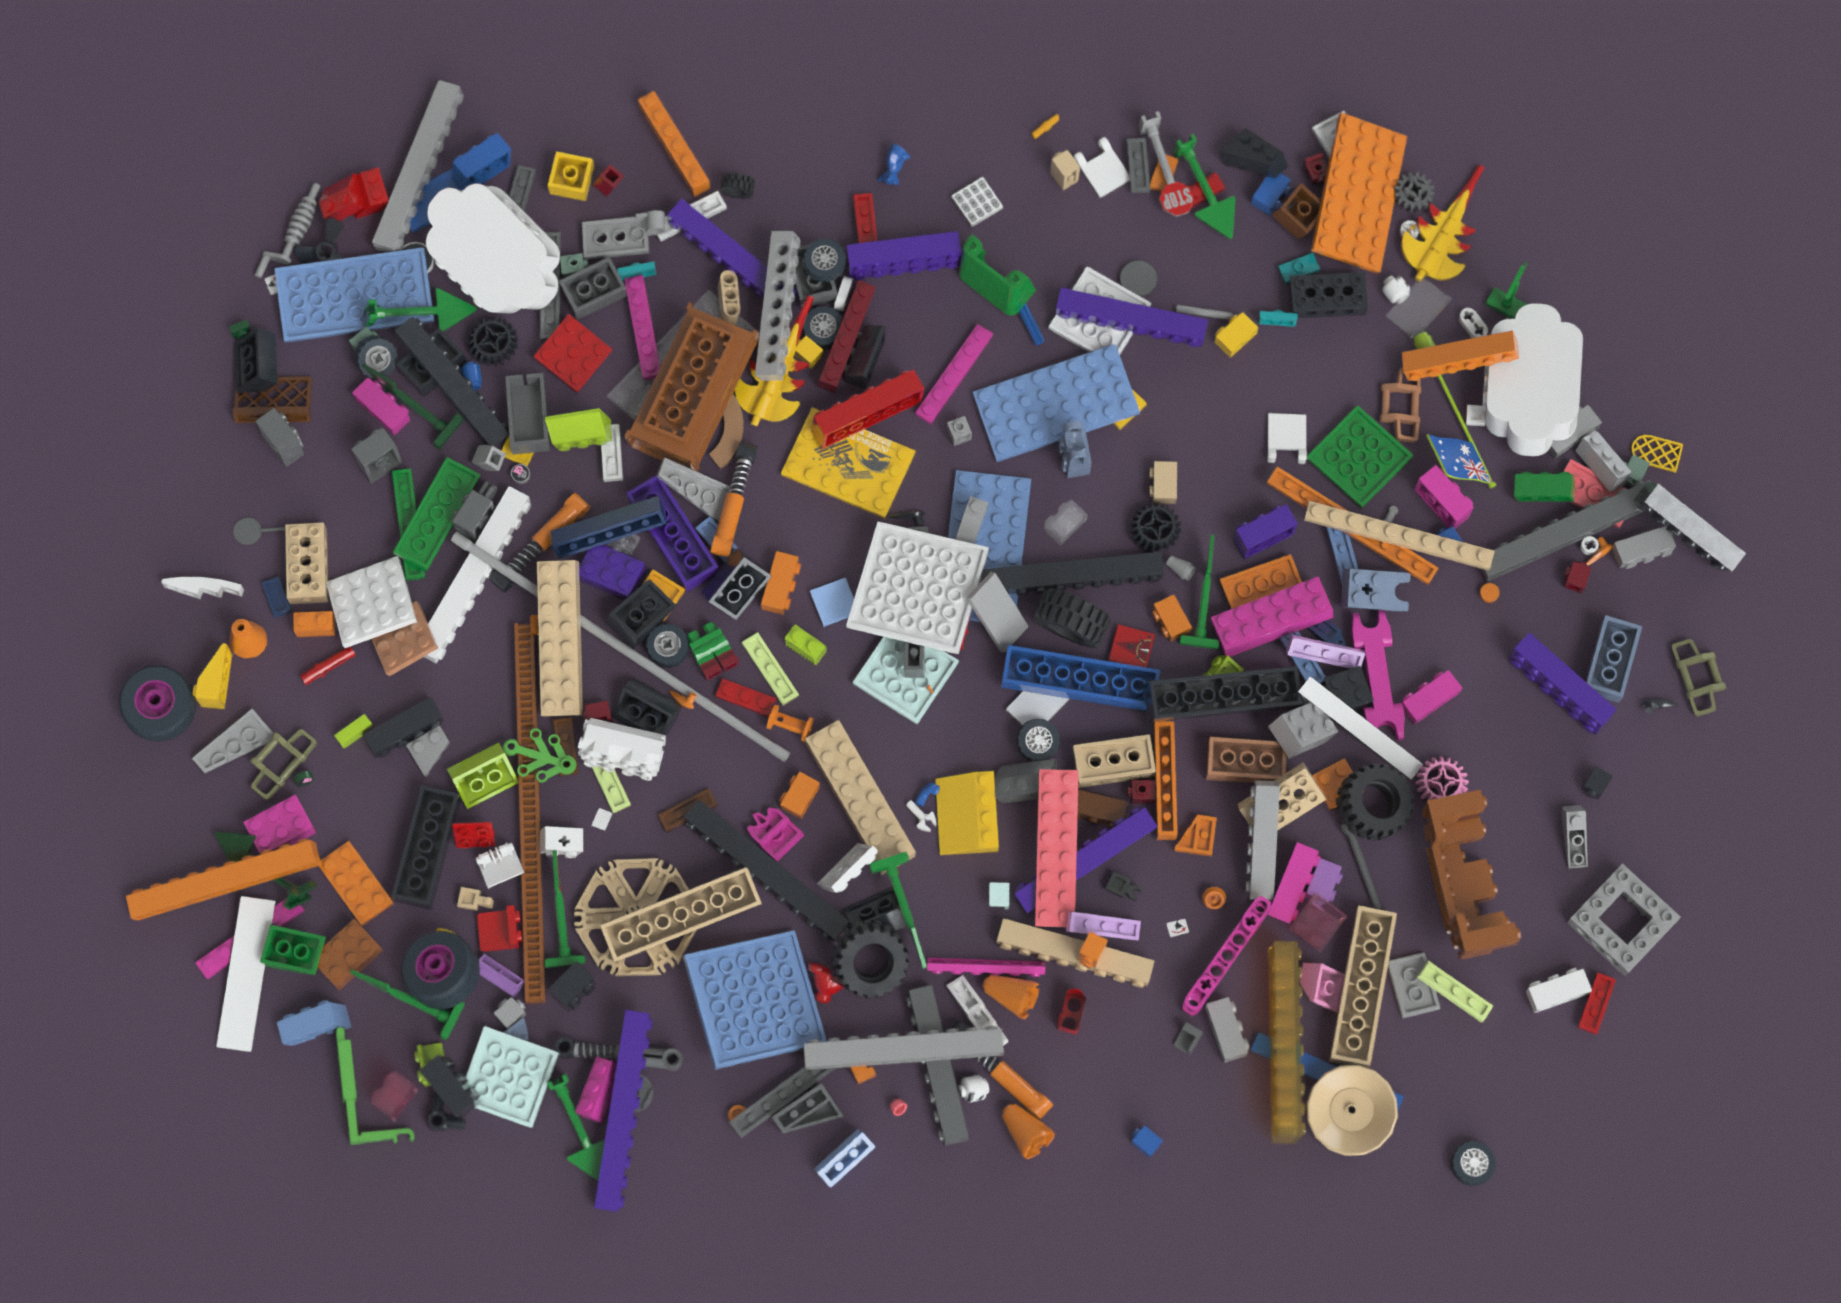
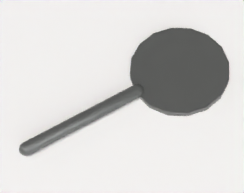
(248, 531)

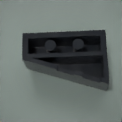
(1254, 154)

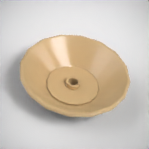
(1357, 1131)

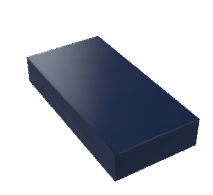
(276, 597)

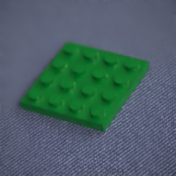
(1359, 456)

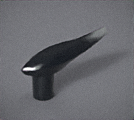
(910, 515)
(1657, 704)

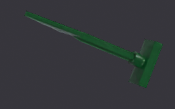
(446, 430)
(239, 845)

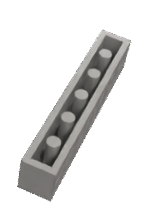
(1263, 839)

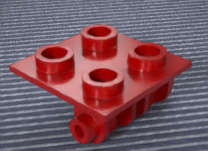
(474, 834)

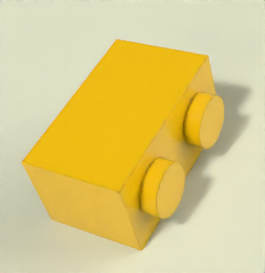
(1236, 334)

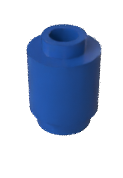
(473, 373)

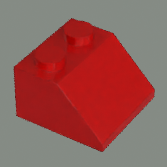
(373, 193)
(342, 199)

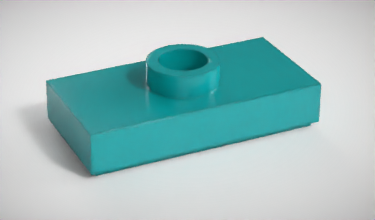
(1302, 266)
(637, 269)
(1277, 318)

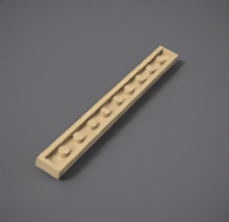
(1399, 535)

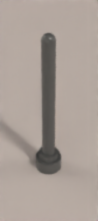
(1362, 866)

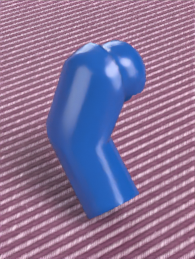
(924, 793)

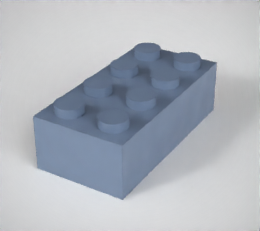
(1613, 657)

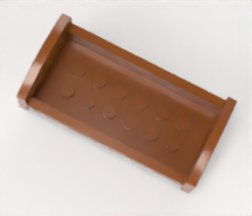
(692, 389)

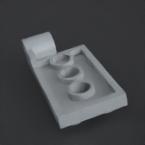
(636, 233)

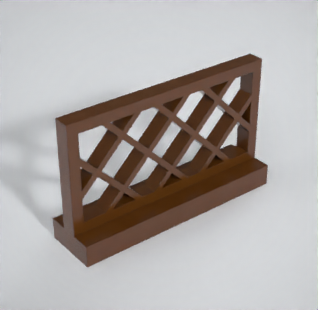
(293, 414)

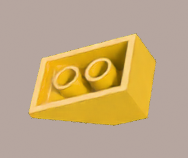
(213, 682)

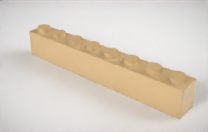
(1066, 950)

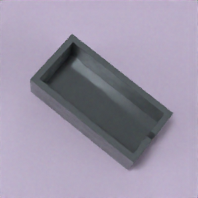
(527, 414)

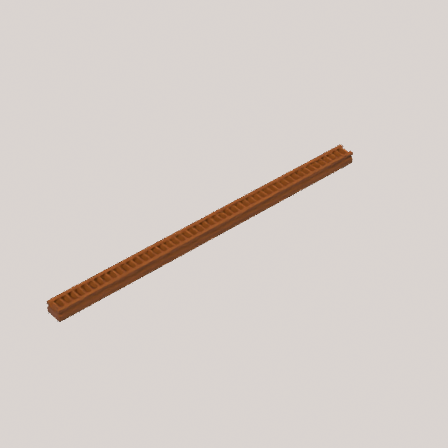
(529, 819)

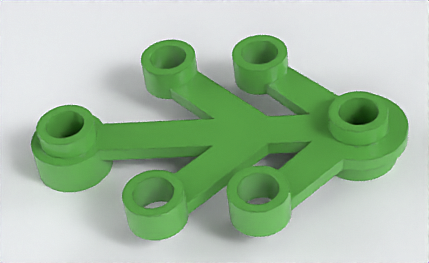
(542, 757)

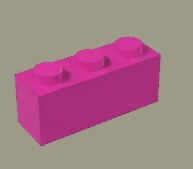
(381, 405)
(1431, 696)
(597, 1091)

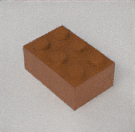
(346, 951)

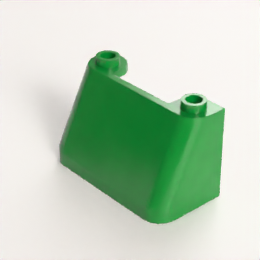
(1005, 293)

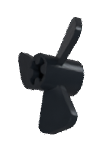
(333, 230)

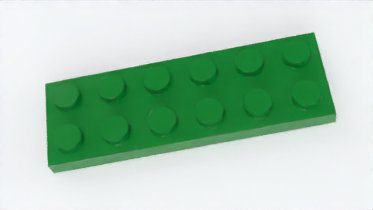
(435, 513)

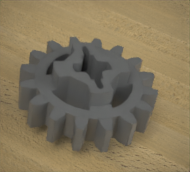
(1419, 186)

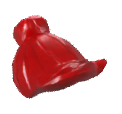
(824, 982)

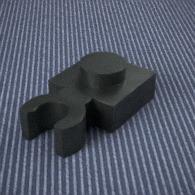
(1120, 885)

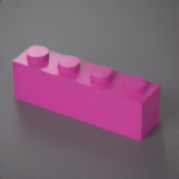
(1293, 883)

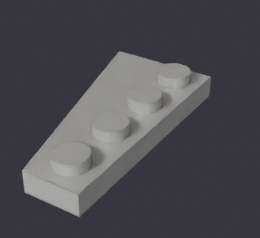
(695, 487)
(236, 741)

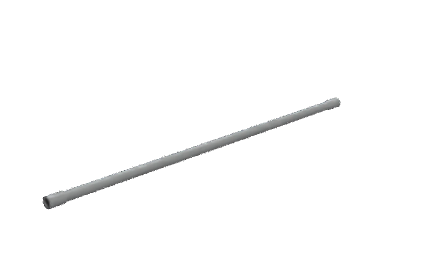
(773, 748)

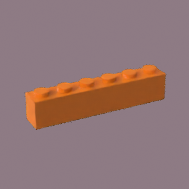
(674, 144)
(1460, 355)
(1165, 780)

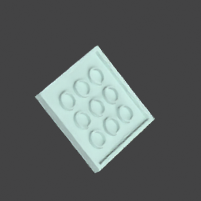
(886, 682)
(510, 1075)

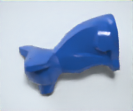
(894, 161)

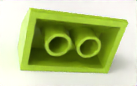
(579, 429)
(483, 775)

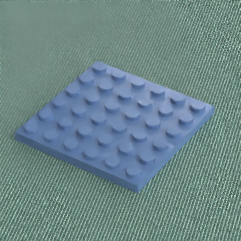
(754, 999)

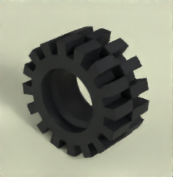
(737, 185)

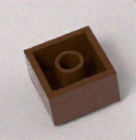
(1298, 211)

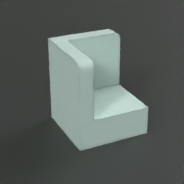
(999, 895)

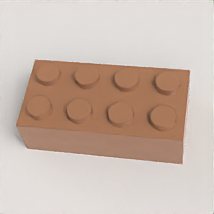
(1244, 760)

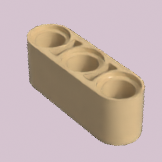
(726, 291)

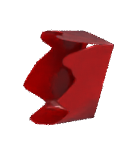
(1072, 993)

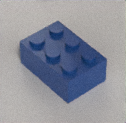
(481, 162)

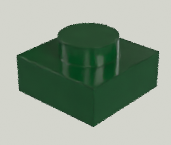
(240, 329)

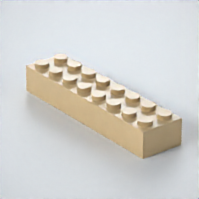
(559, 638)
(858, 792)
(680, 914)
(1362, 987)

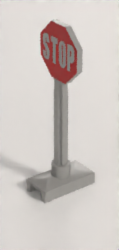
(1175, 197)

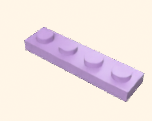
(1325, 652)
(1103, 926)

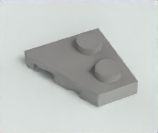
(428, 749)

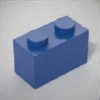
(1270, 193)

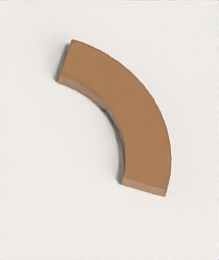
(732, 434)

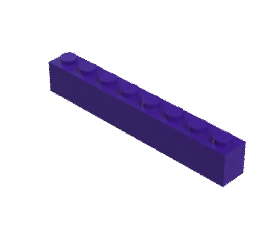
(720, 246)
(1131, 317)
(1098, 851)

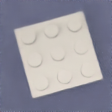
(847, 868)

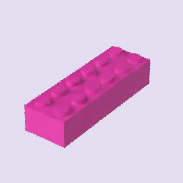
(1272, 617)

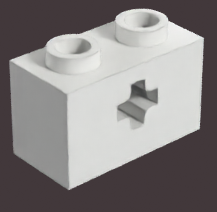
(570, 837)

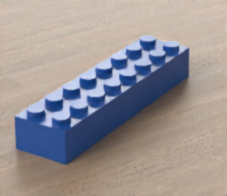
(1076, 677)

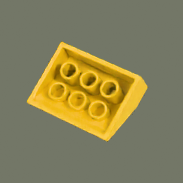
(967, 814)

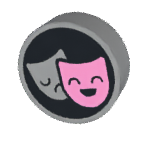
(520, 474)

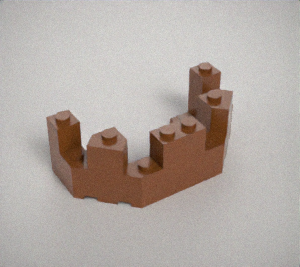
(1459, 884)

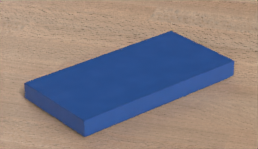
(430, 191)

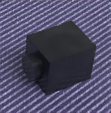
(1597, 783)

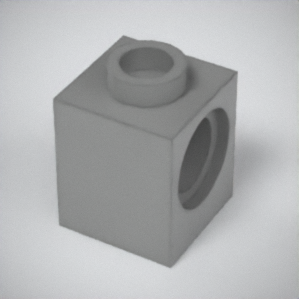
(959, 431)

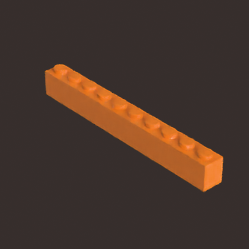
(223, 880)

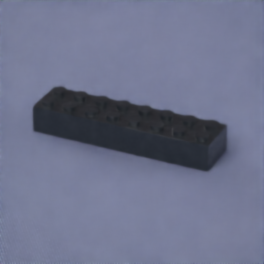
(1222, 694)

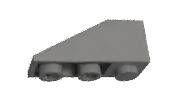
(1575, 835)

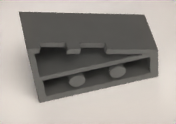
(809, 1109)

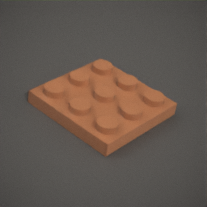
(406, 644)

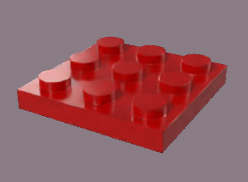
(572, 353)

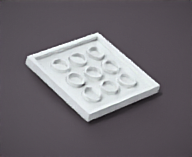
(1089, 335)
(371, 602)

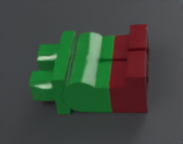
(706, 647)

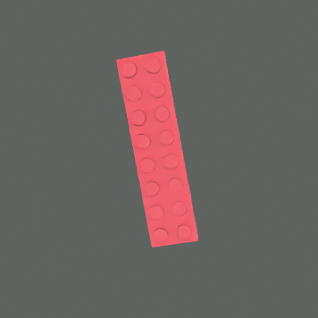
(1056, 847)

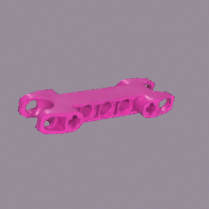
(1373, 643)
(1252, 917)

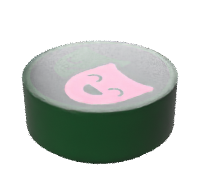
(303, 778)

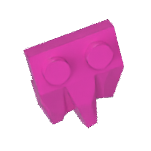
(775, 833)

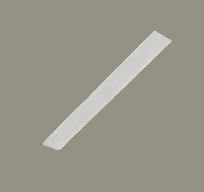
(1360, 728)

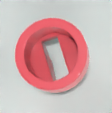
(898, 1107)

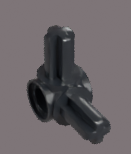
(447, 1122)

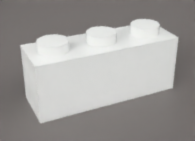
(1558, 990)

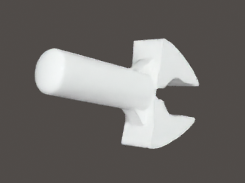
(921, 816)

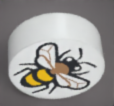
(1411, 227)

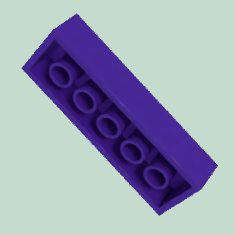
(904, 255)
(677, 538)
(1562, 684)

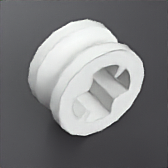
(1591, 551)

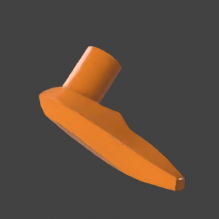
(1605, 548)
(682, 700)

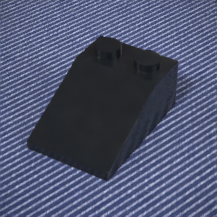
(640, 613)

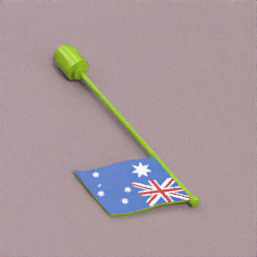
(1457, 457)

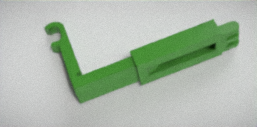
(349, 1097)

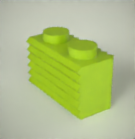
(805, 644)

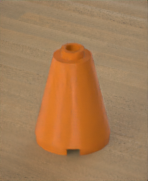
(247, 638)
(1012, 993)
(1026, 1130)

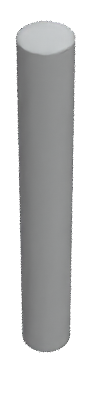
(1204, 312)

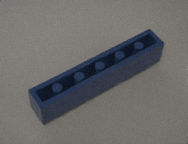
(608, 527)

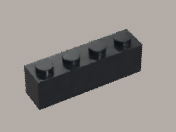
(403, 728)

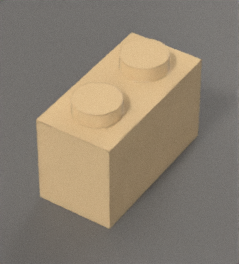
(1064, 169)
(1164, 482)

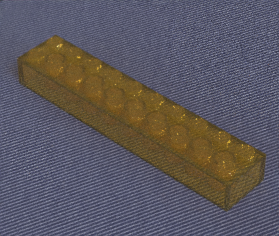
(1285, 1042)

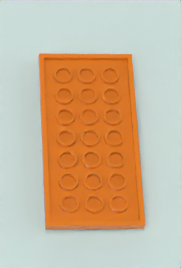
(1359, 193)

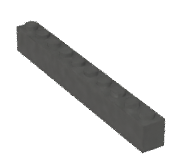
(1564, 532)

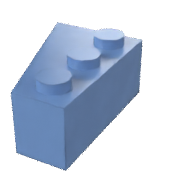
(313, 1022)

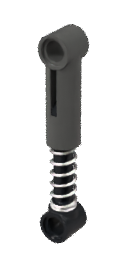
(578, 1049)

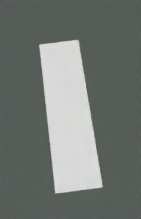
(245, 974)

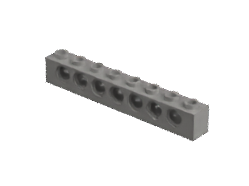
(779, 243)

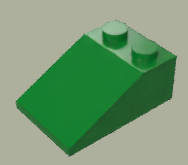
(292, 950)

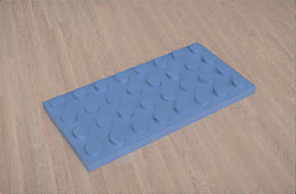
(331, 294)
(1034, 406)
(1004, 521)

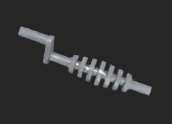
(297, 227)

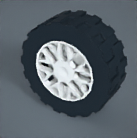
(1037, 739)
(1473, 1163)

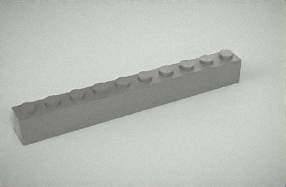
(417, 167)
(903, 1049)

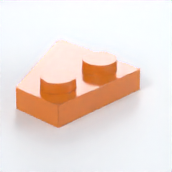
(1198, 837)

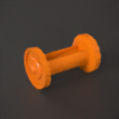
(790, 723)

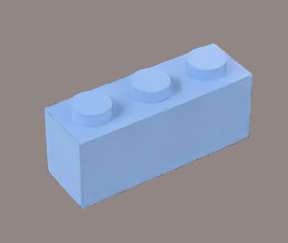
(844, 1157)

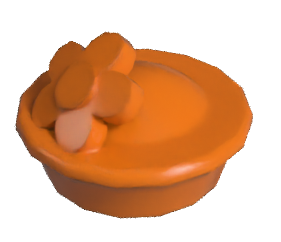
(1214, 897)

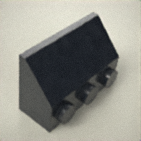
(865, 355)
(256, 361)
(736, 584)
(646, 708)
(879, 907)

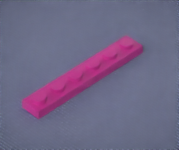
(643, 327)
(954, 374)
(221, 956)
(994, 967)

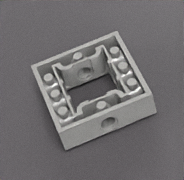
(1603, 939)

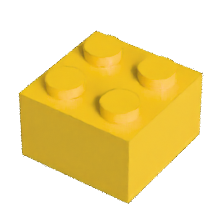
(571, 176)

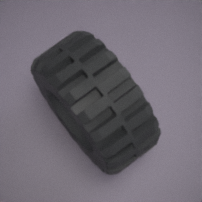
(1072, 618)
(1394, 789)
(884, 979)

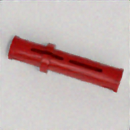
(324, 667)

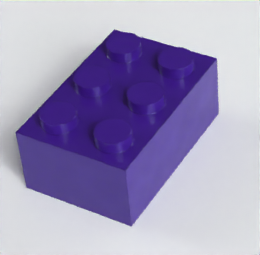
(1265, 531)
(611, 571)

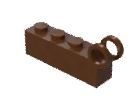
(1098, 809)

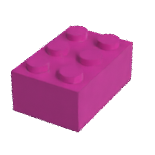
(1444, 497)
(280, 825)

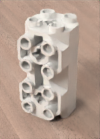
(621, 746)

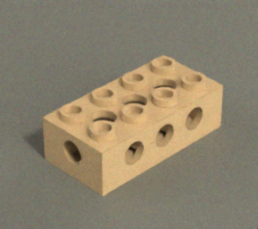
(297, 555)
(1118, 749)
(1295, 803)

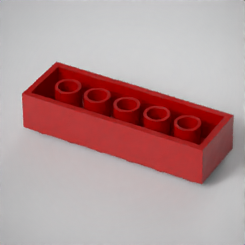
(867, 408)

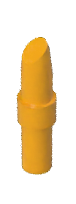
(1045, 126)

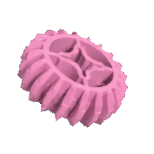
(1434, 782)

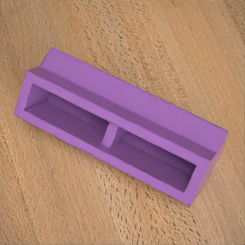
(500, 976)

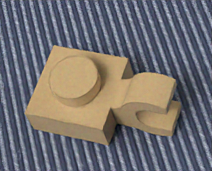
(472, 898)

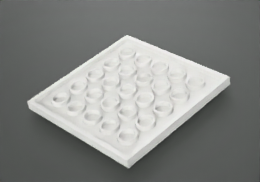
(917, 587)

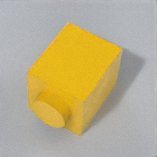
(808, 351)

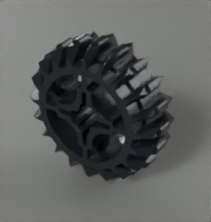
(486, 344)
(1148, 528)

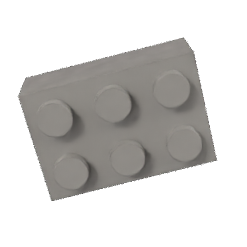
(1302, 729)

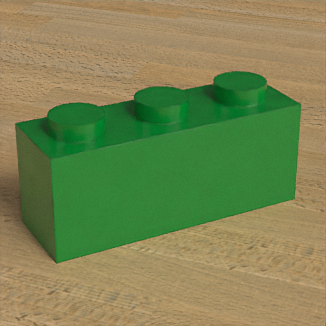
(1544, 487)

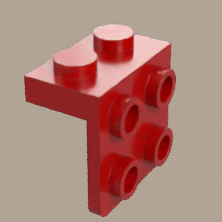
(499, 930)

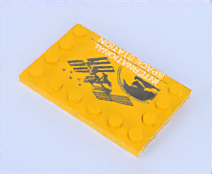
(856, 470)

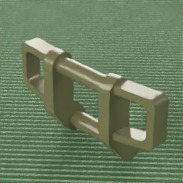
(1691, 692)
(299, 757)

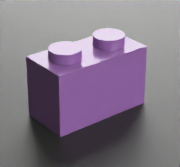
(1324, 880)

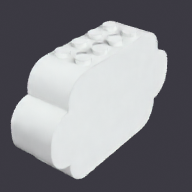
(492, 249)
(1540, 391)

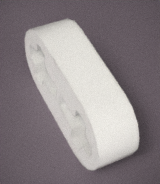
(843, 293)
(1476, 321)

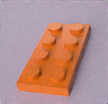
(1260, 581)
(355, 883)

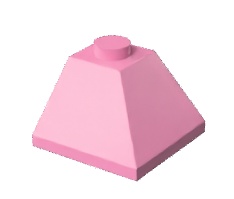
(1322, 985)

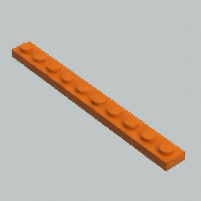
(1397, 555)

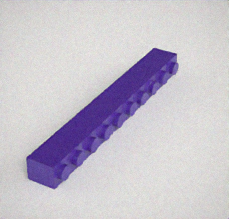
(622, 1109)

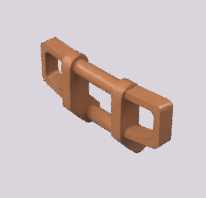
(1397, 418)

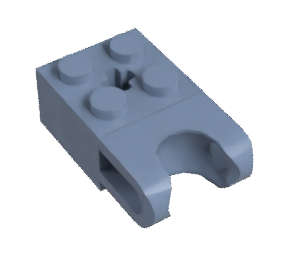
(1075, 450)
(1379, 590)

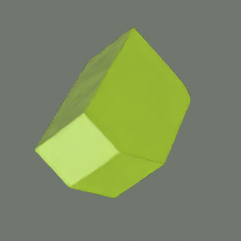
(353, 731)

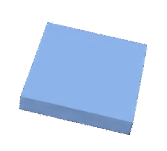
(833, 601)

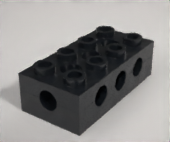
(1331, 284)

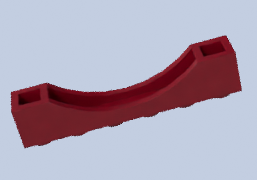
(846, 336)

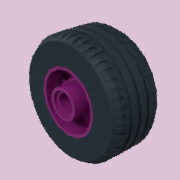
(153, 720)
(440, 969)

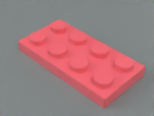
(1588, 486)

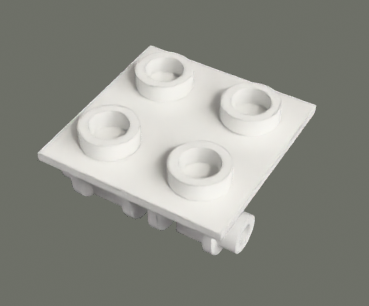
(499, 865)

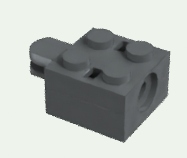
(475, 512)

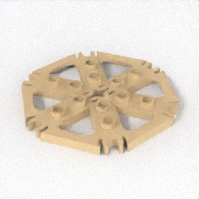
(626, 900)

